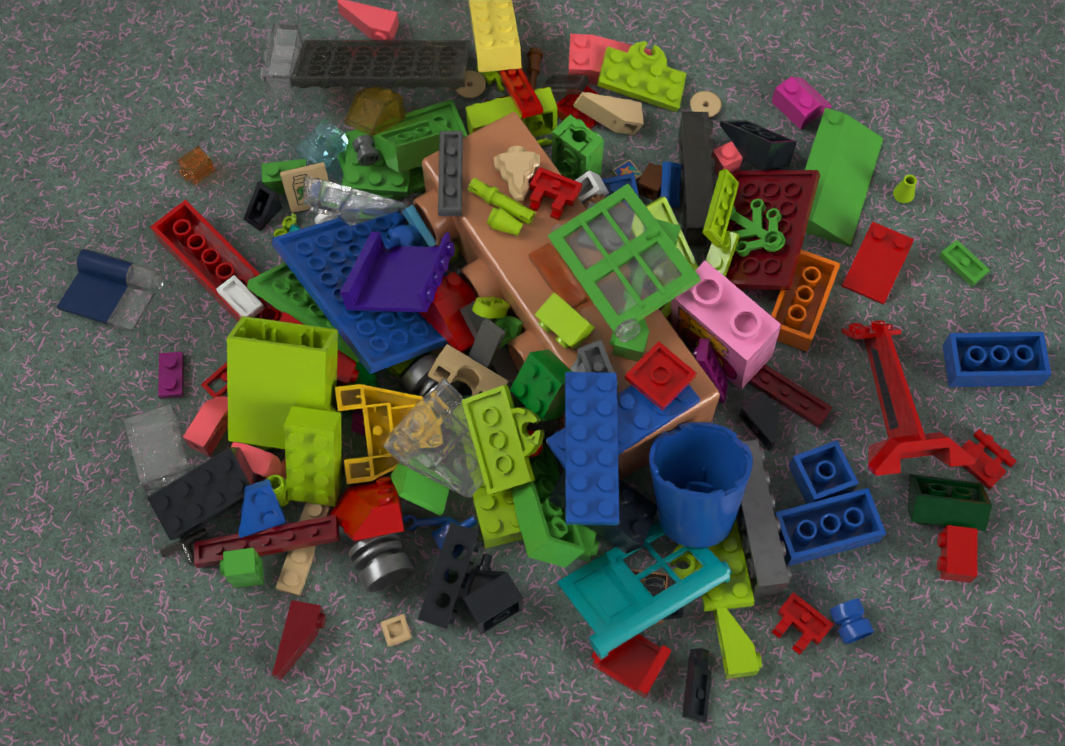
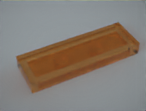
(558, 276)

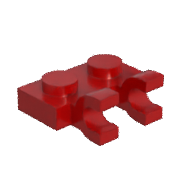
(554, 186)
(803, 618)

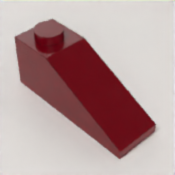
(299, 632)

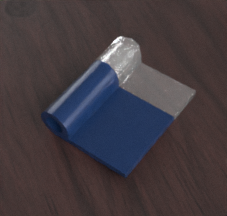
(111, 290)

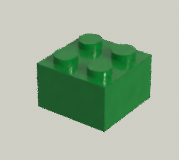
(542, 384)

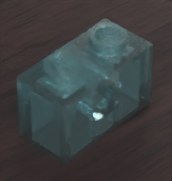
(322, 144)

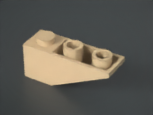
(615, 113)

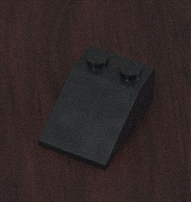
(759, 144)

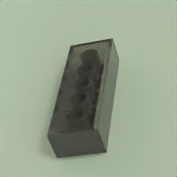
(696, 175)

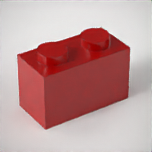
(958, 553)

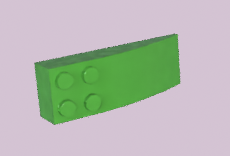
(540, 520)

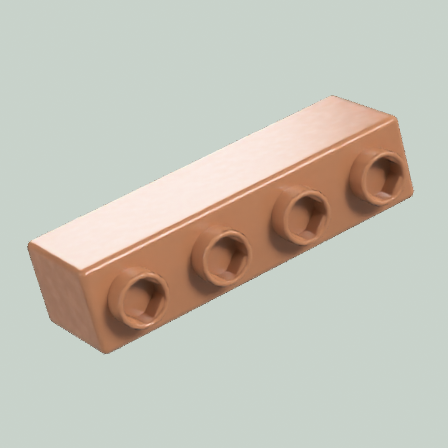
(502, 269)

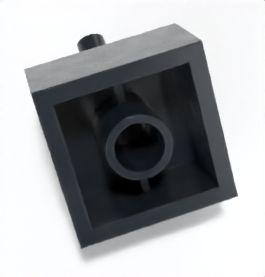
(490, 596)

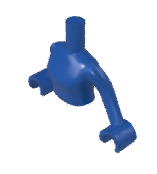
(402, 234)
(440, 534)

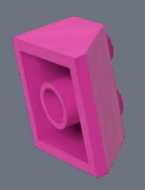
(799, 101)

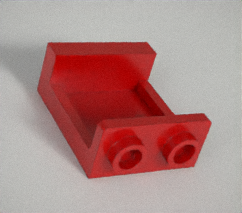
(634, 664)

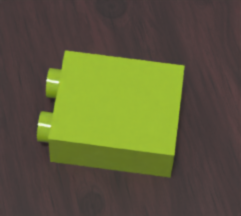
(271, 371)

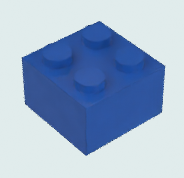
(823, 473)

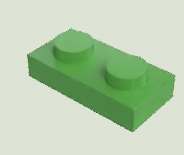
(964, 263)

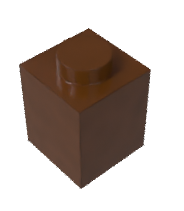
(650, 182)

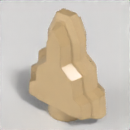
(517, 169)

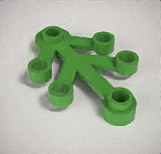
(755, 228)

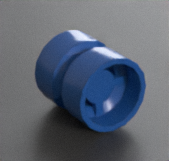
(851, 619)

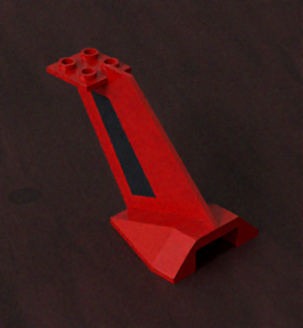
(899, 412)

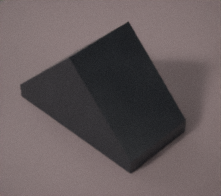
(262, 206)

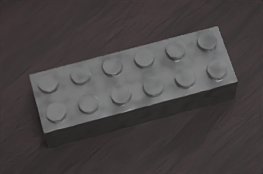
(759, 532)

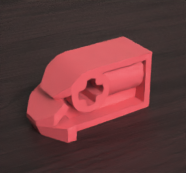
(208, 426)
(262, 462)

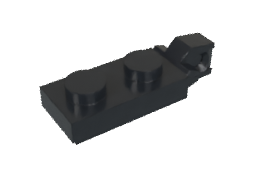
(697, 686)

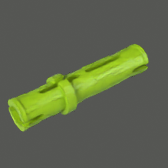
(494, 196)

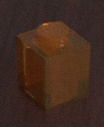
(195, 166)

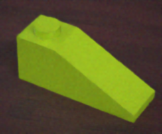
(735, 646)

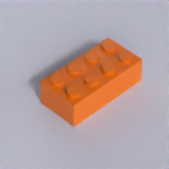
(803, 306)

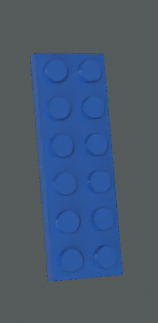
(635, 418)
(591, 449)

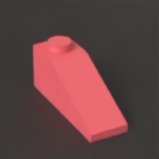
(371, 20)

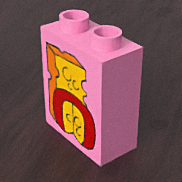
(733, 322)

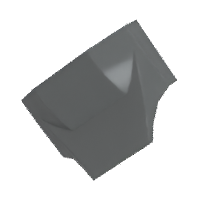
(592, 359)

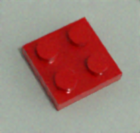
(660, 375)

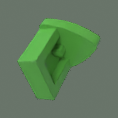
(511, 326)

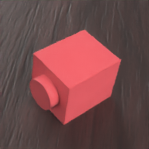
(727, 158)

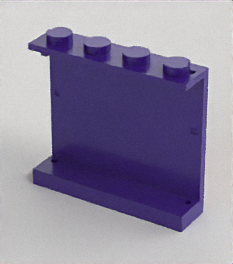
(396, 277)

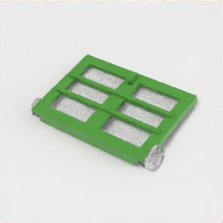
(623, 260)

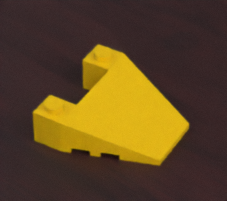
(381, 414)

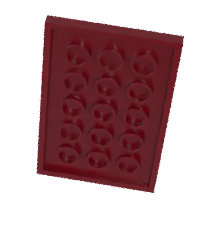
(793, 196)

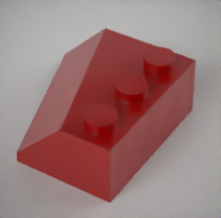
(370, 510)

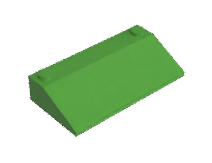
(846, 160)

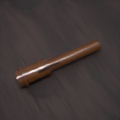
(533, 69)

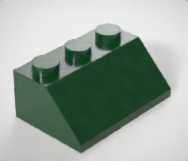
(948, 502)

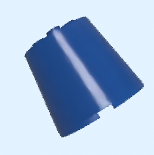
(699, 482)

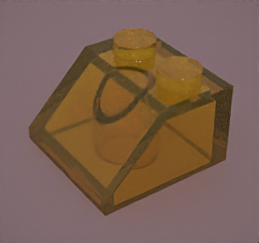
(375, 110)

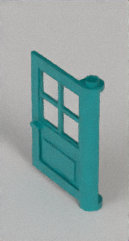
(621, 606)

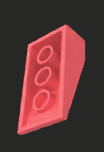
(588, 53)

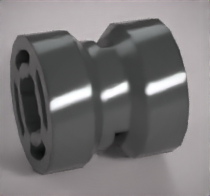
(366, 150)

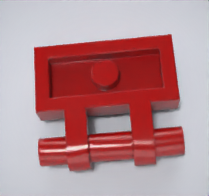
(985, 468)

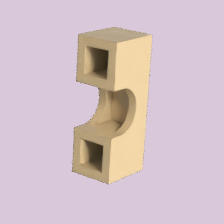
(458, 367)

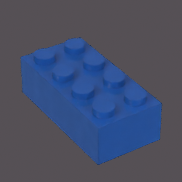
(996, 359)
(829, 526)

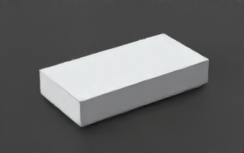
(240, 297)

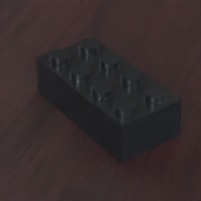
(203, 493)
(635, 516)

